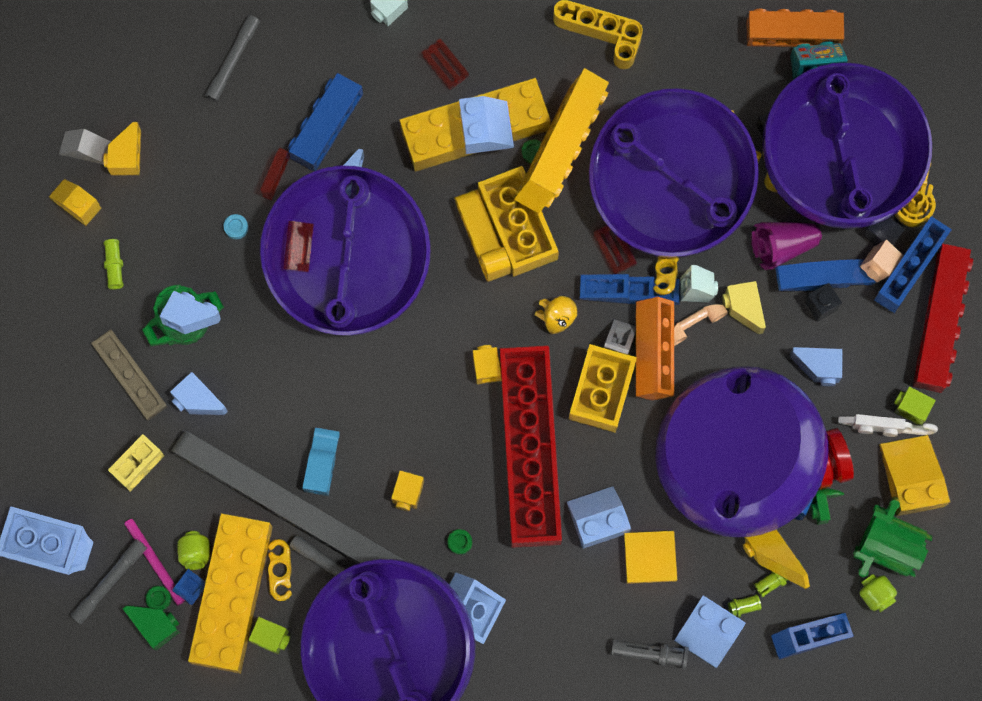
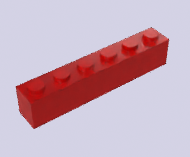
(942, 318)

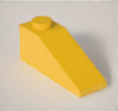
(774, 554)

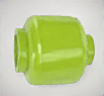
(193, 550)
(878, 592)

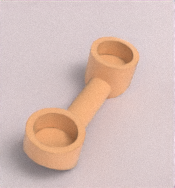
(714, 312)

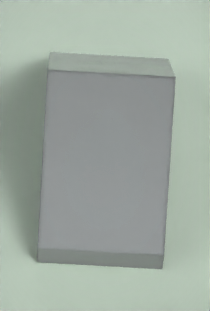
(84, 146)
(620, 337)

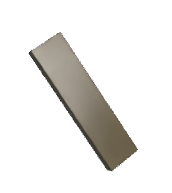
(129, 375)

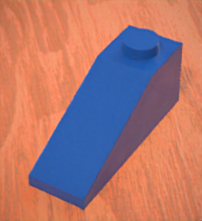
(811, 635)

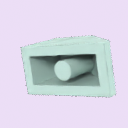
(387, 10)
(697, 285)

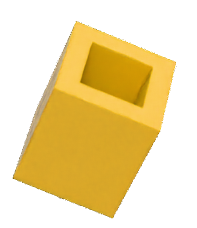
(486, 364)
(407, 491)

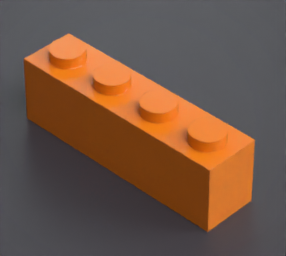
(790, 29)
(655, 348)

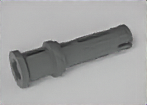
(661, 654)

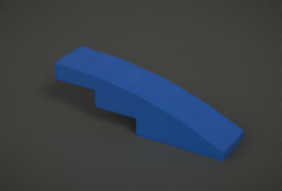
(814, 275)
(623, 288)

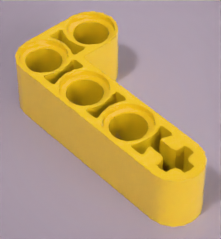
(596, 30)
(483, 238)

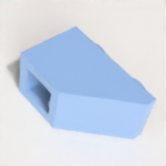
(187, 314)

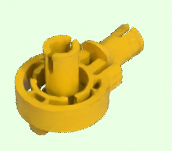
(914, 209)

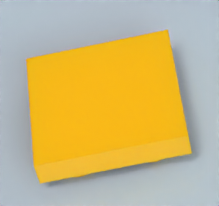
(650, 557)

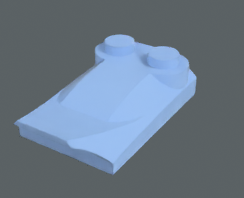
(44, 542)

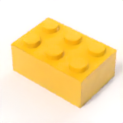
(602, 388)

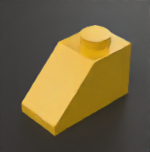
(124, 152)
(75, 201)

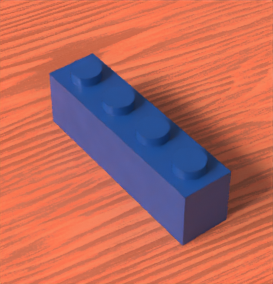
(326, 122)
(912, 264)

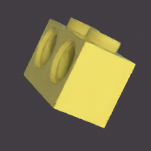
(136, 462)

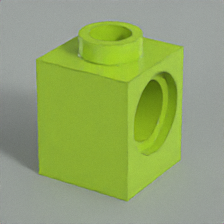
(913, 405)
(269, 636)

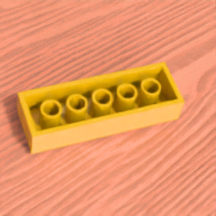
(438, 133)
(562, 141)
(230, 593)

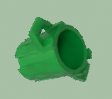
(173, 336)
(892, 542)

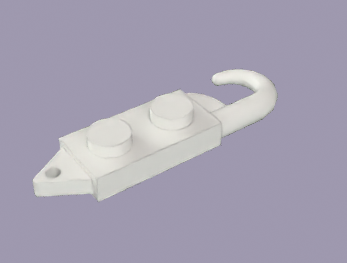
(889, 426)

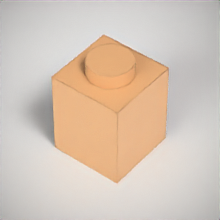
(881, 261)

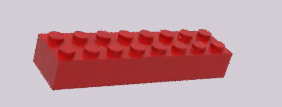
(530, 447)

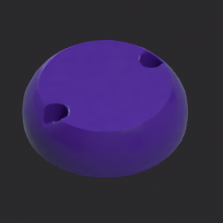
(846, 146)
(674, 173)
(364, 251)
(742, 450)
(393, 645)

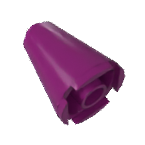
(783, 241)

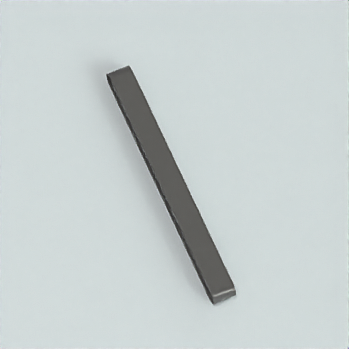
(278, 500)

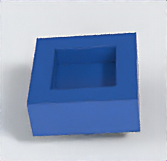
(189, 587)

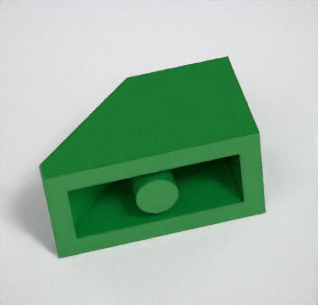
(153, 624)

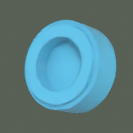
(235, 226)

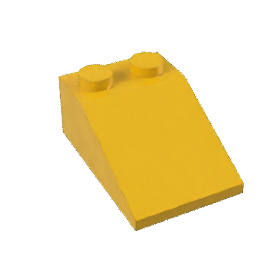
(914, 475)

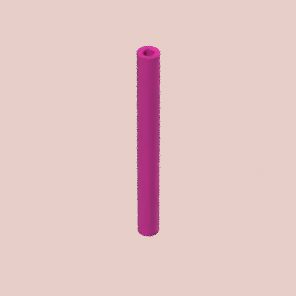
(154, 561)

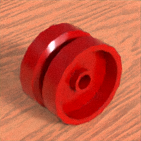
(839, 460)

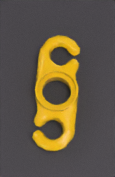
(669, 278)
(275, 581)

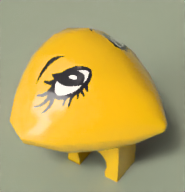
(558, 313)

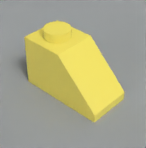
(745, 305)

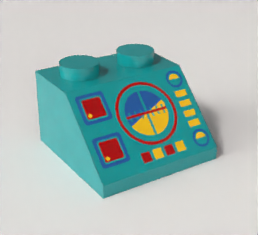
(809, 57)

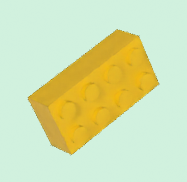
(517, 227)

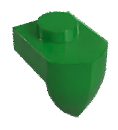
(820, 508)

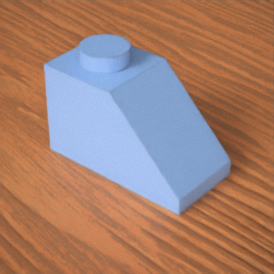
(819, 364)
(196, 398)

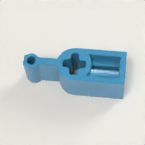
(321, 462)

